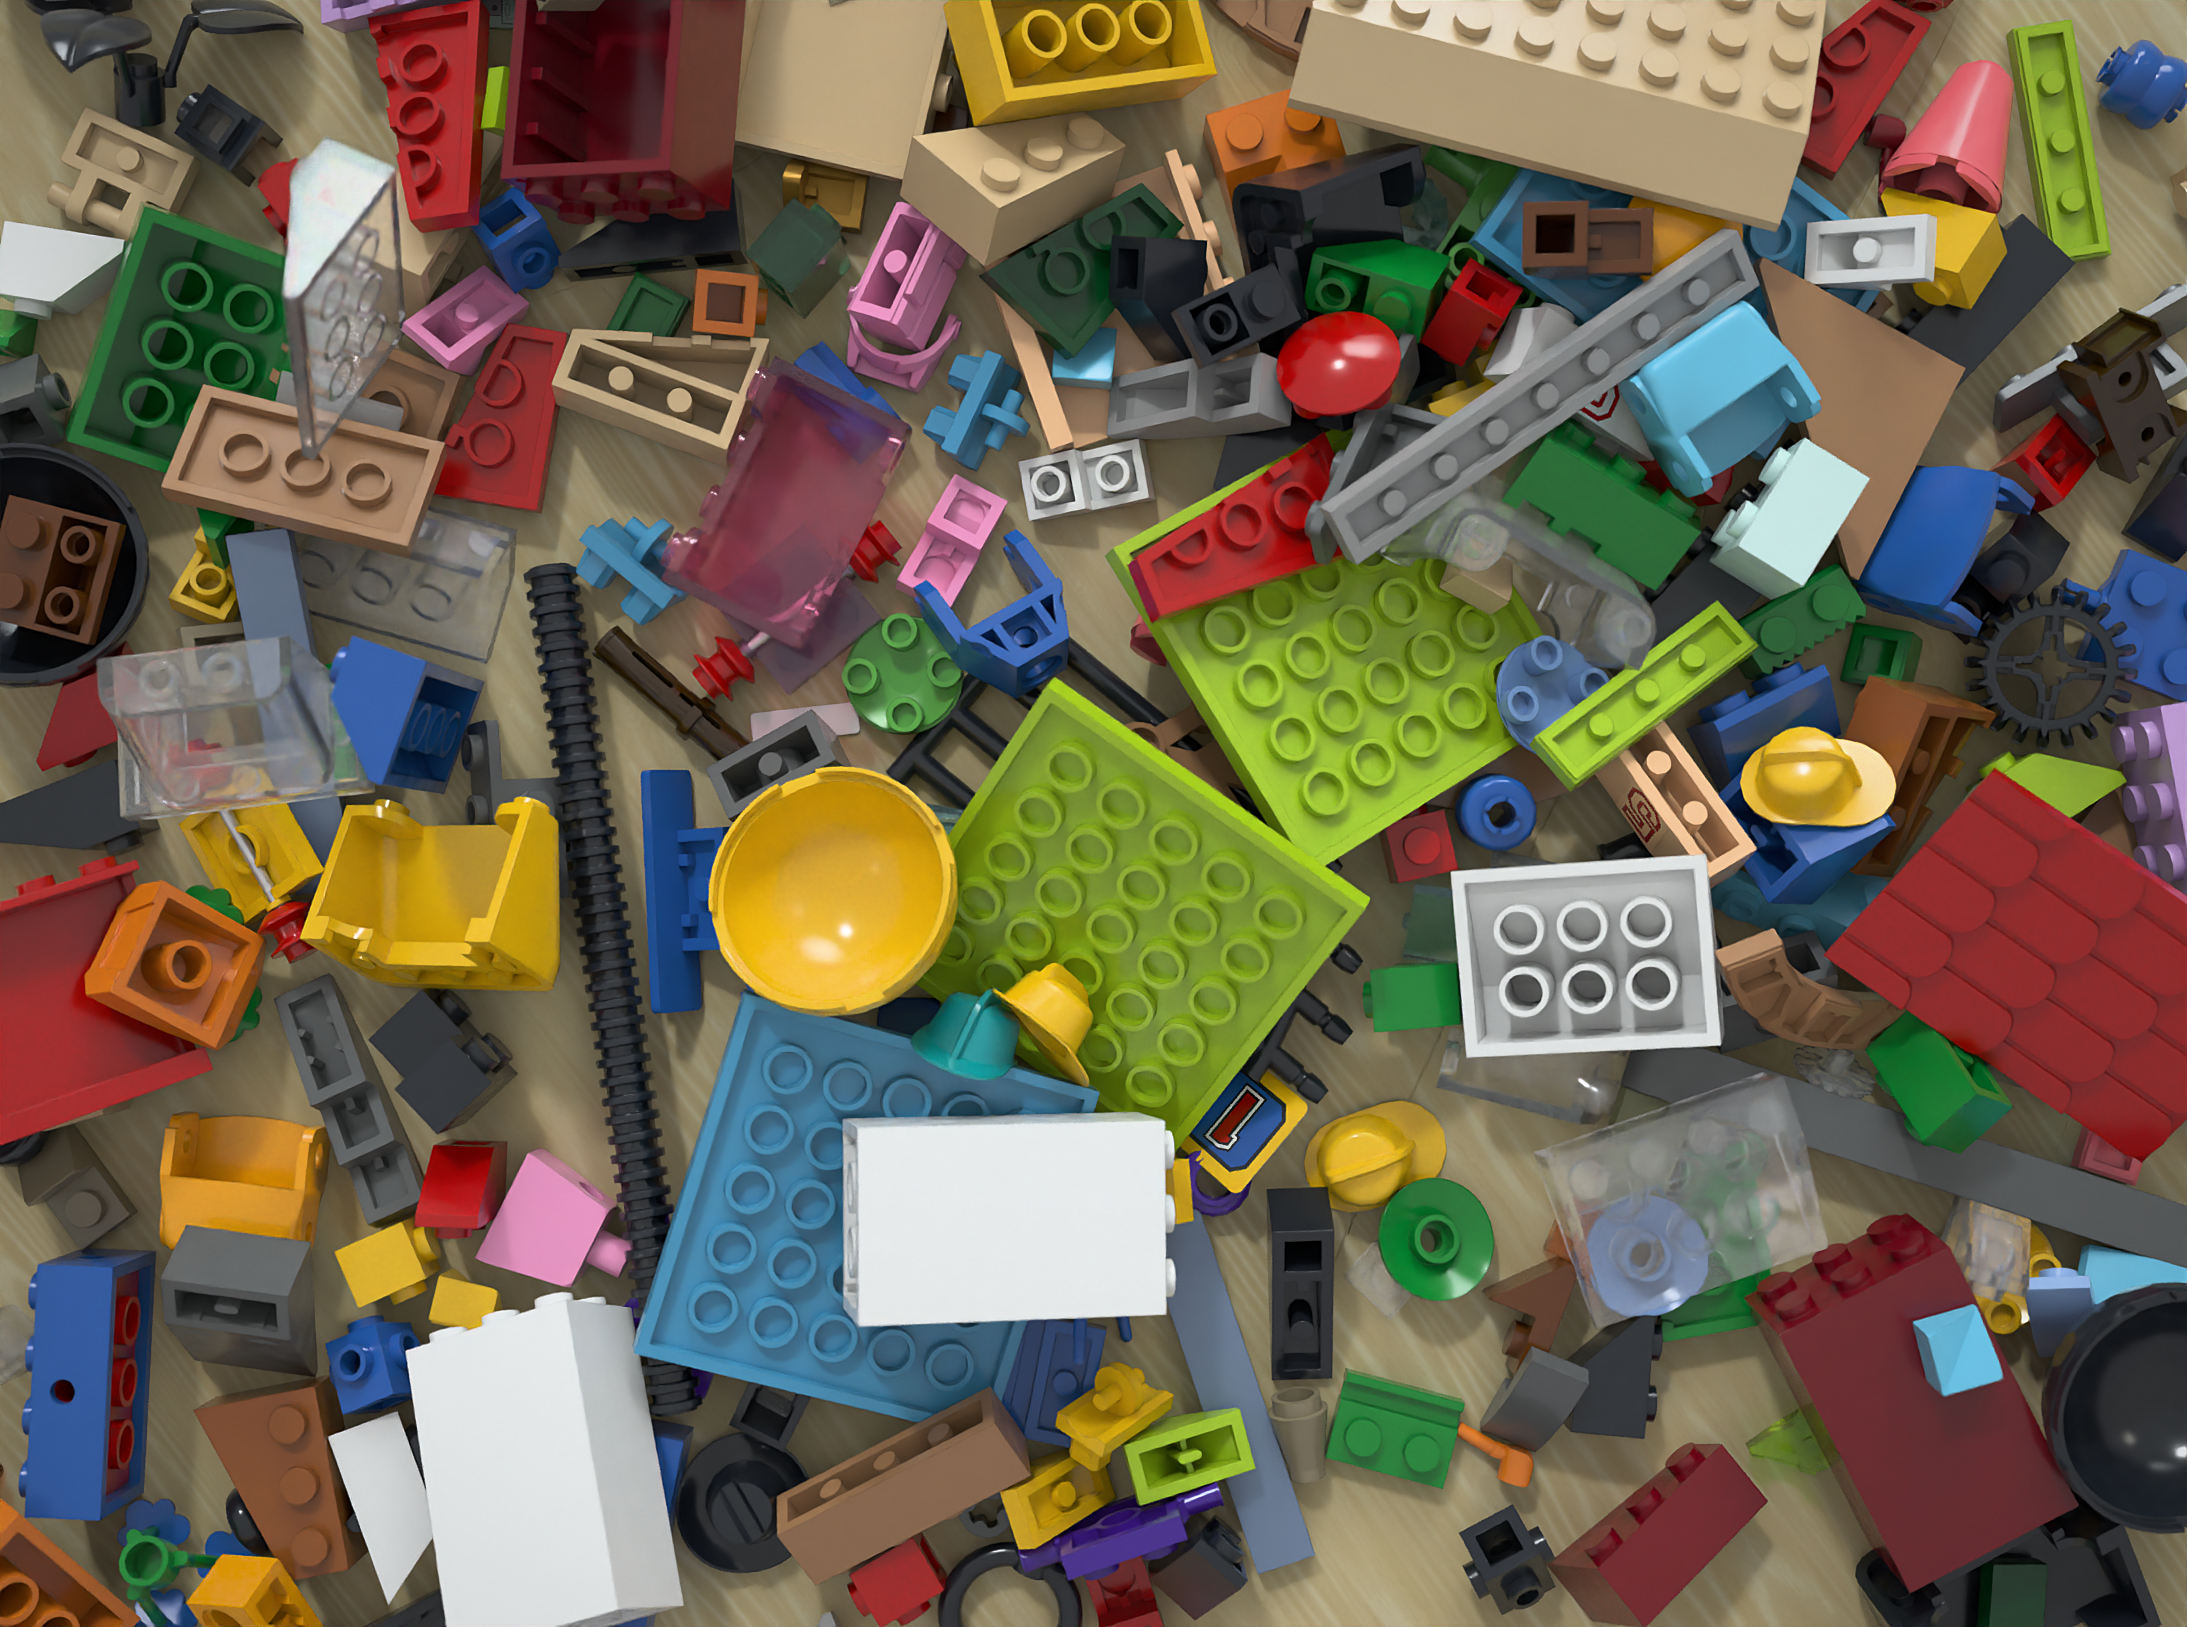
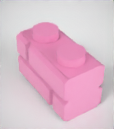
(907, 280)

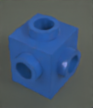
(372, 1365)

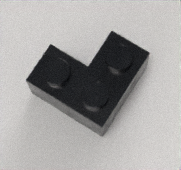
(443, 1059)

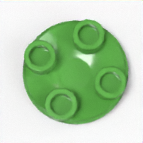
(902, 676)

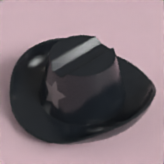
(731, 1503)

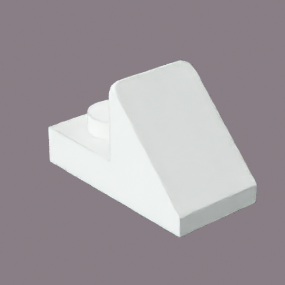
(1871, 252)

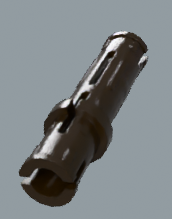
(690, 714)

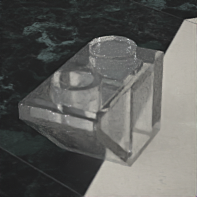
(1989, 1248)

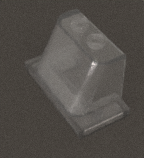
(226, 729)

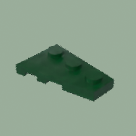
(1064, 278)

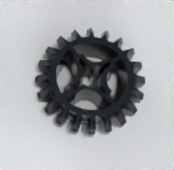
(2044, 719)

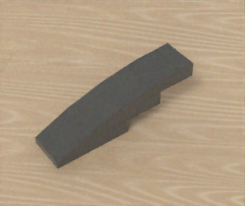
(352, 1099)

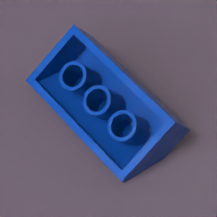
(402, 714)

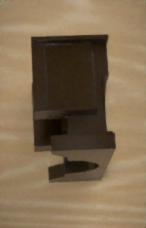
(2124, 391)

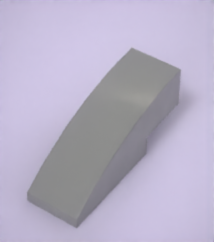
(1197, 403)

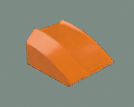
(177, 965)

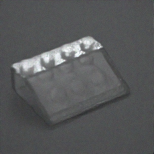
(340, 283)
(1685, 1198)

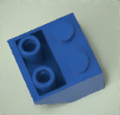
(1742, 724)
(1800, 860)

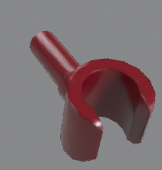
(1886, 135)

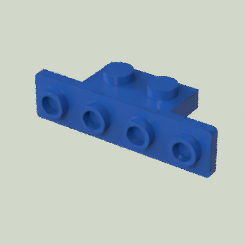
(677, 889)

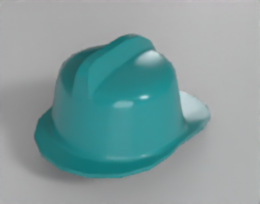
(970, 1037)

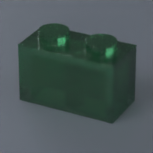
(800, 256)

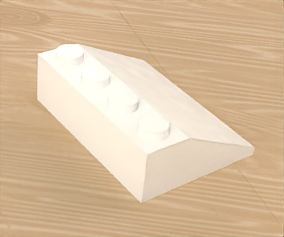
(1588, 957)

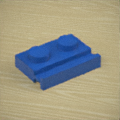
(1048, 1379)

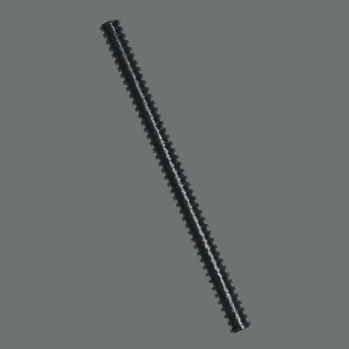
(606, 950)

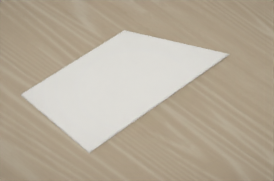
(385, 1496)

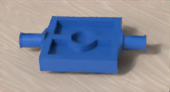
(2154, 608)

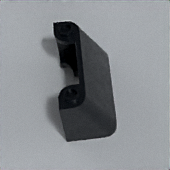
(1327, 205)
(2089, 1579)

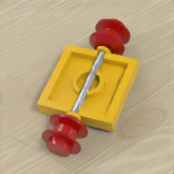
(261, 862)

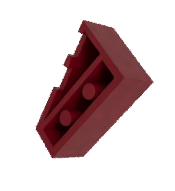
(1659, 1537)

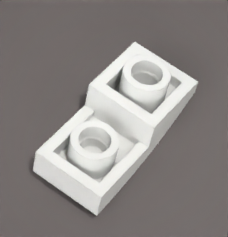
(1086, 480)

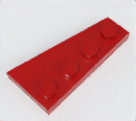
(436, 96)
(1241, 541)

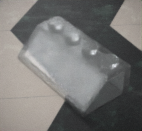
(438, 598)

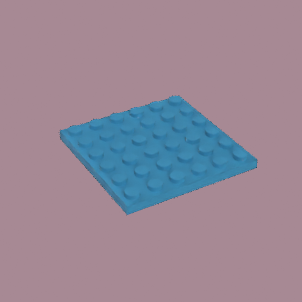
(758, 1226)

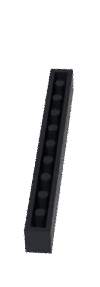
(1959, 334)

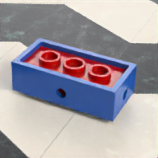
(88, 1383)

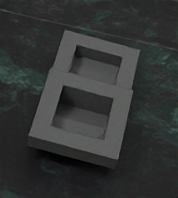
(1535, 1400)

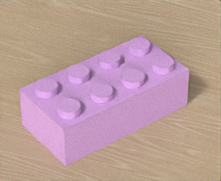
(2154, 762)

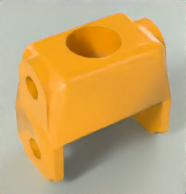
(242, 1176)

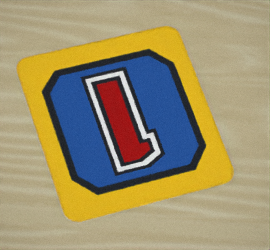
(1244, 1128)

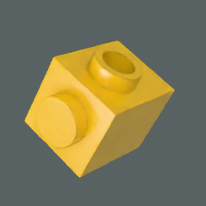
(390, 1263)

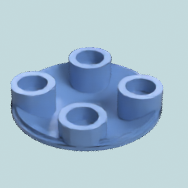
(1541, 685)

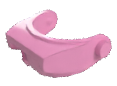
(905, 371)

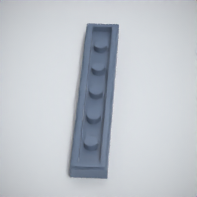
(274, 606)
(1225, 1381)

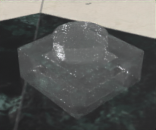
(1375, 1283)

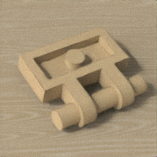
(126, 160)

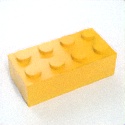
(1075, 54)

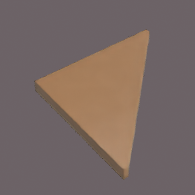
(1875, 391)

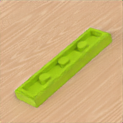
(2058, 139)
(1643, 699)

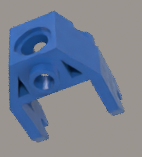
(1017, 644)

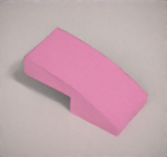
(953, 540)

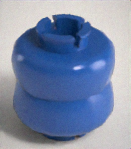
(2143, 84)
(1511, 827)

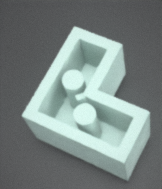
(1791, 523)

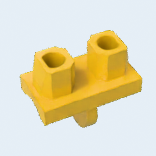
(1111, 1414)

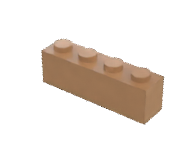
(902, 1486)

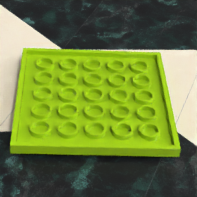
(1340, 685)
(1150, 894)

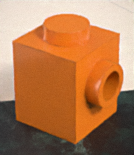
(727, 303)

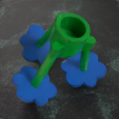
(154, 1561)

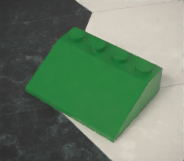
(179, 316)

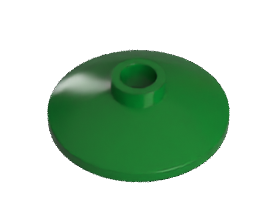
(1460, 1234)

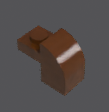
(1578, 242)

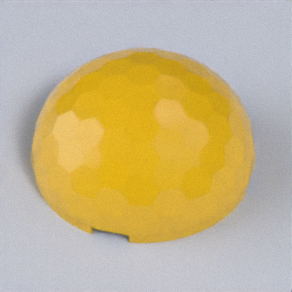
(834, 892)

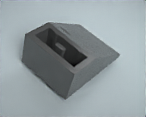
(242, 1300)

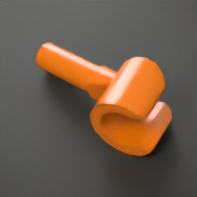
(1515, 1462)

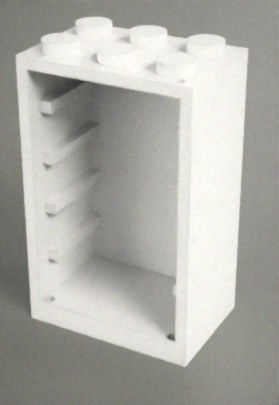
(1006, 1217)
(543, 1469)

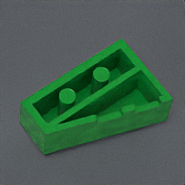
(1604, 502)

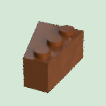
(1919, 736)
(286, 1471)

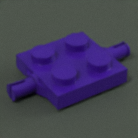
(1122, 1533)

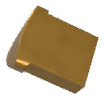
(834, 189)

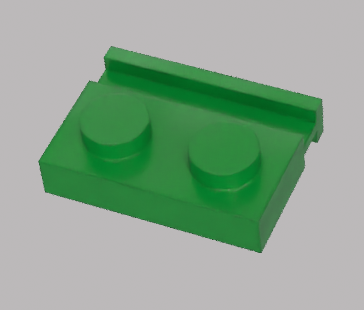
(1394, 1428)

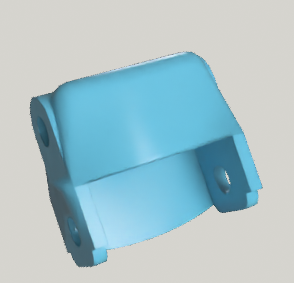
(1717, 397)

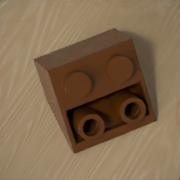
(56, 568)

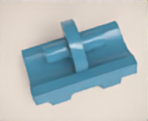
(985, 413)
(635, 555)

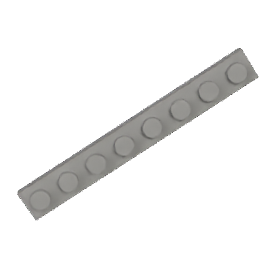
(1539, 396)

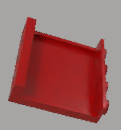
(57, 1044)

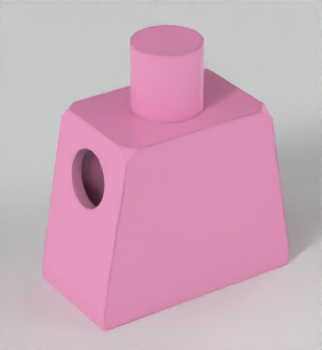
(554, 1225)

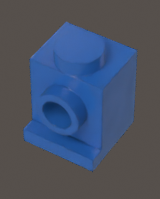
(523, 253)

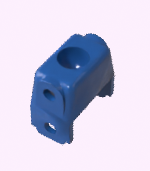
(1935, 542)

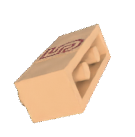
(1675, 805)

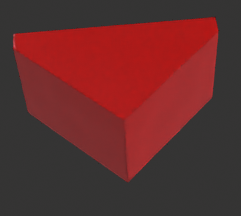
(2047, 462)

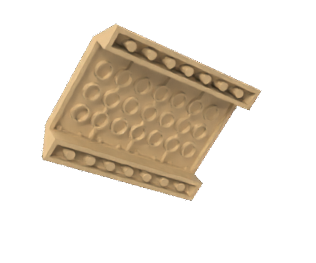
(1624, 95)

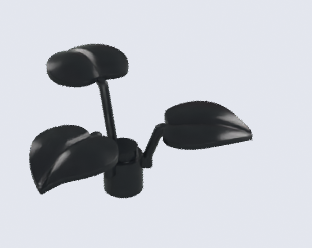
(88, 30)

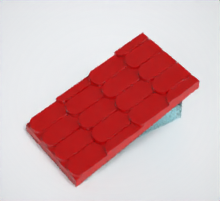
(2039, 960)

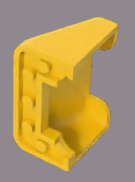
(443, 899)

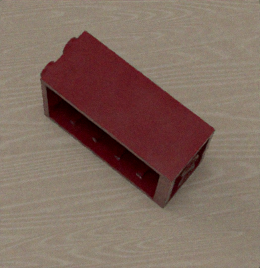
(624, 108)
(1920, 1469)

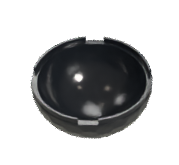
(76, 485)
(2121, 1407)

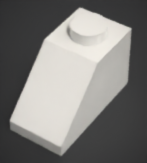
(55, 269)

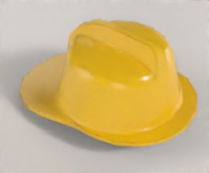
(1817, 780)
(1053, 1015)
(1374, 1154)

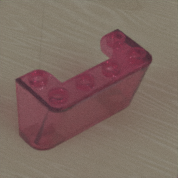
(789, 504)

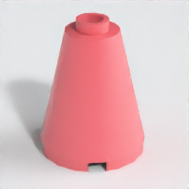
(1959, 141)

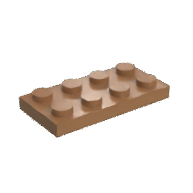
(248, 463)

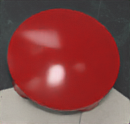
(1339, 365)

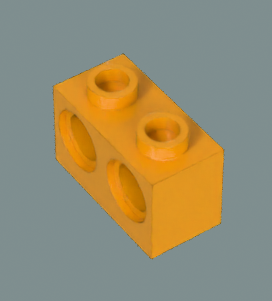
(250, 1594)

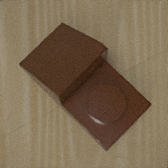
(1542, 1297)

